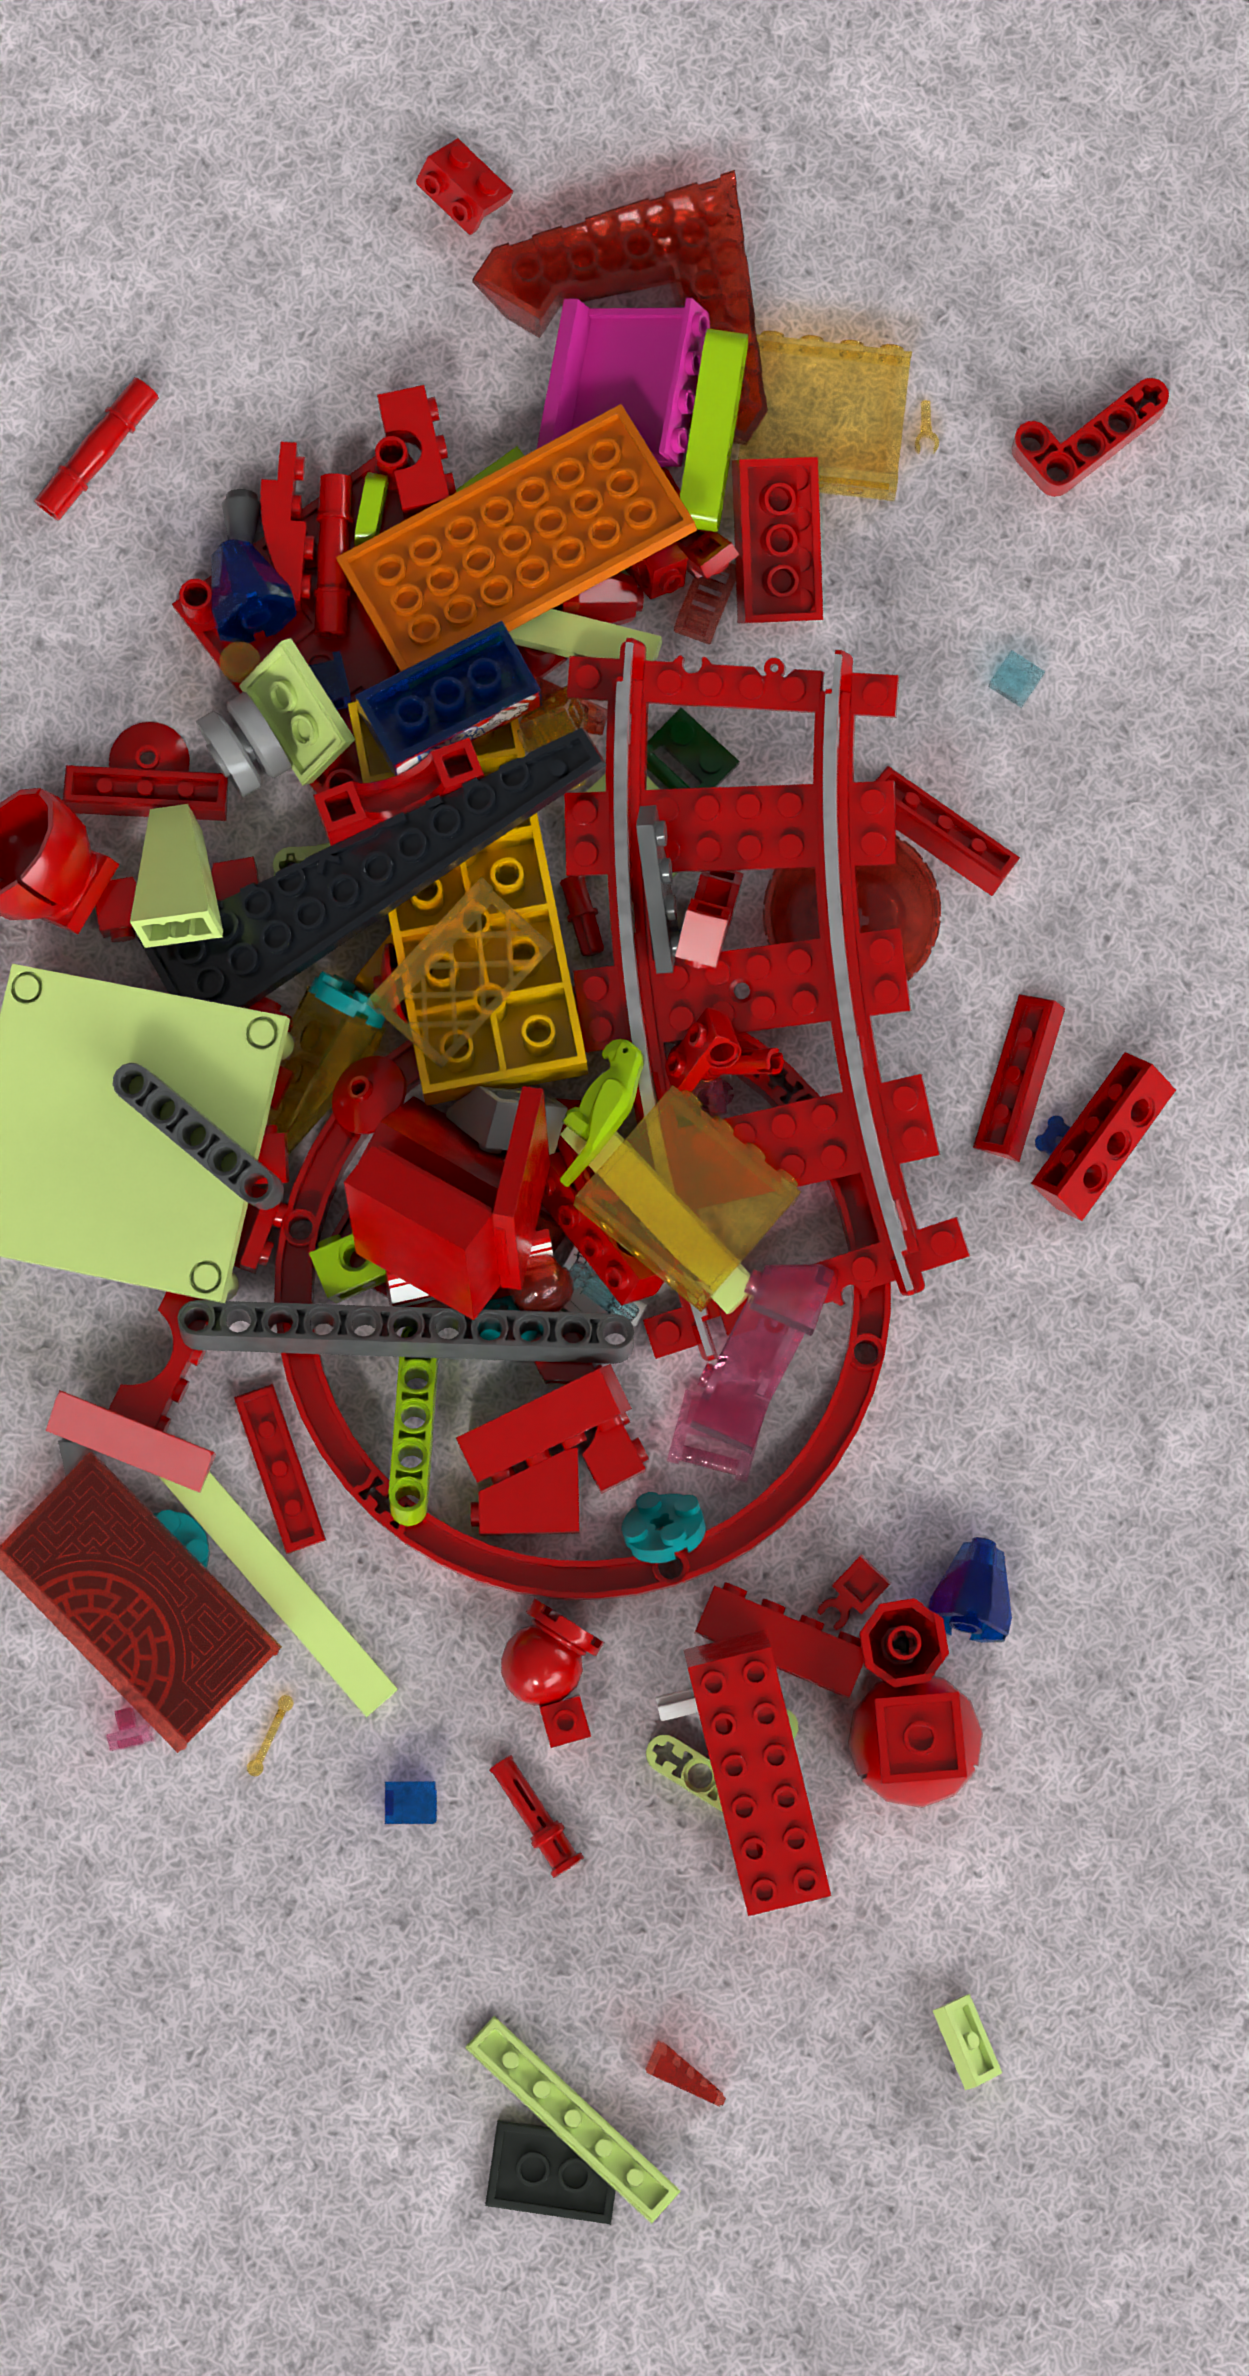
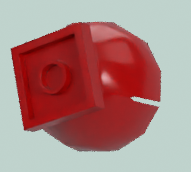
(48, 862)
(915, 1741)

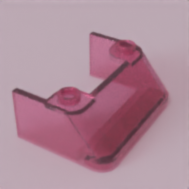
(741, 1383)

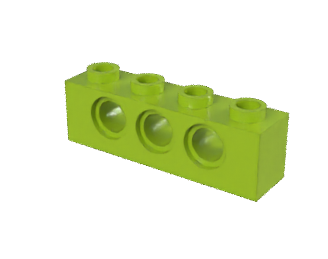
(335, 1271)

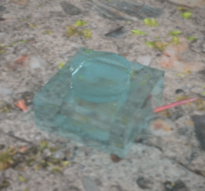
(1016, 679)

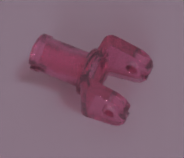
(714, 1096)

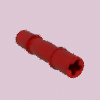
(96, 448)
(334, 521)

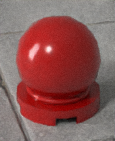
(545, 1659)

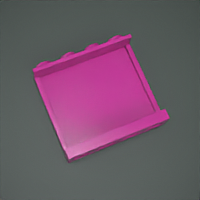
(631, 359)

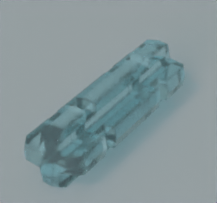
(599, 1293)

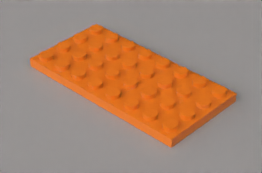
(518, 540)

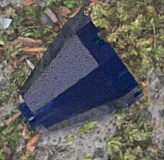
(247, 594)
(975, 1593)

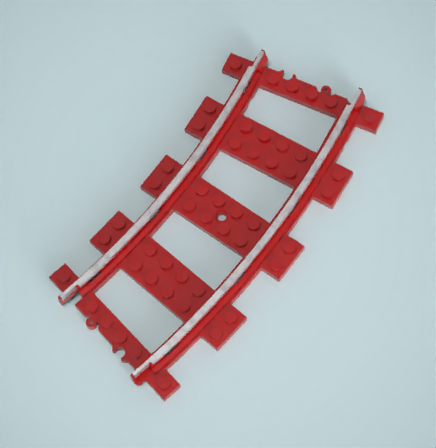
(798, 983)

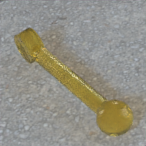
(255, 1766)

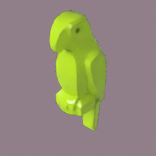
(604, 1104)

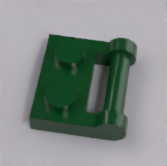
(692, 749)

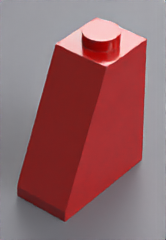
(532, 1501)

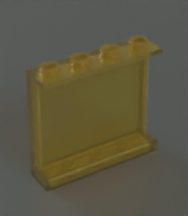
(835, 406)
(687, 1196)

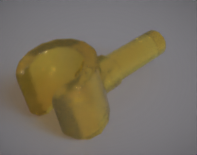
(926, 428)

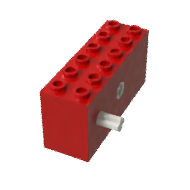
(754, 1770)

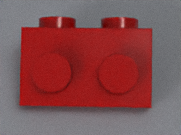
(462, 185)
(257, 1227)

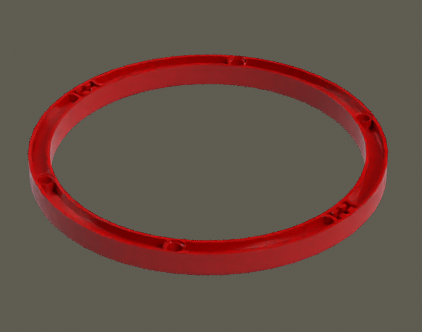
(573, 1578)

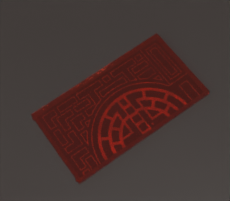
(135, 1602)

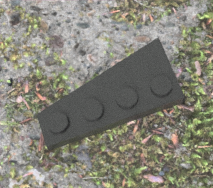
(658, 890)

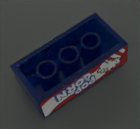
(449, 698)

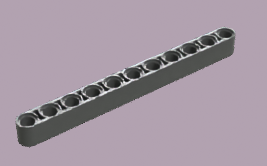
(389, 1319)

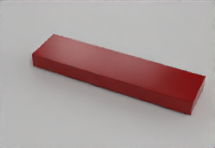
(280, 1468)

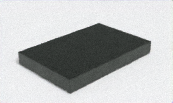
(544, 2176)

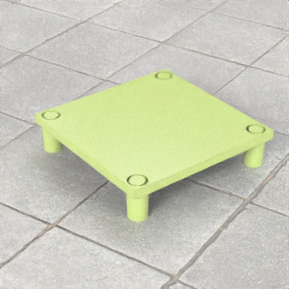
(90, 1176)

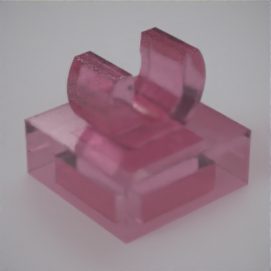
(129, 1732)

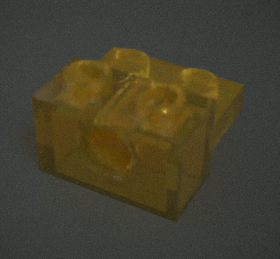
(551, 721)

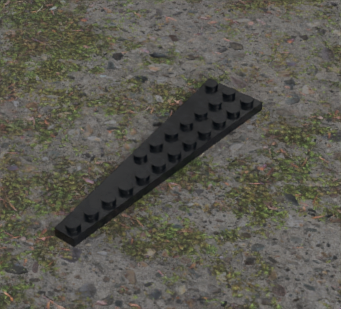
(333, 895)

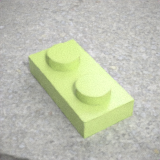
(967, 2042)

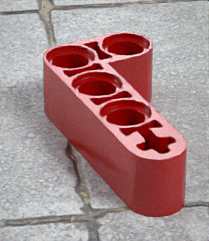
(1095, 432)

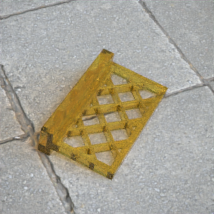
(434, 947)

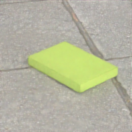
(298, 711)

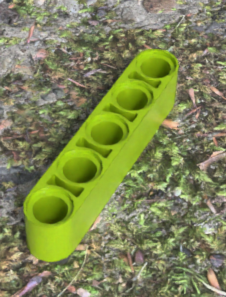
(713, 426)
(412, 1441)

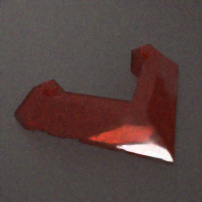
(677, 239)

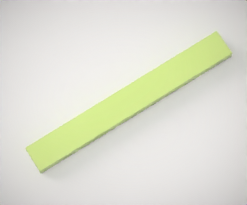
(287, 1593)

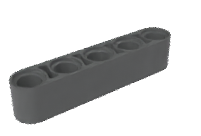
(181, 1126)

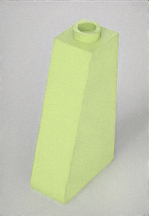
(174, 882)

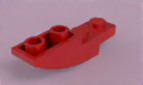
(287, 539)

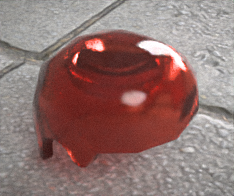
(545, 1286)

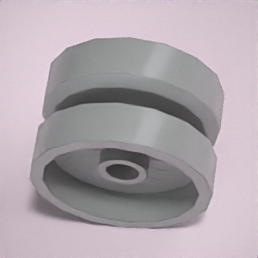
(246, 742)

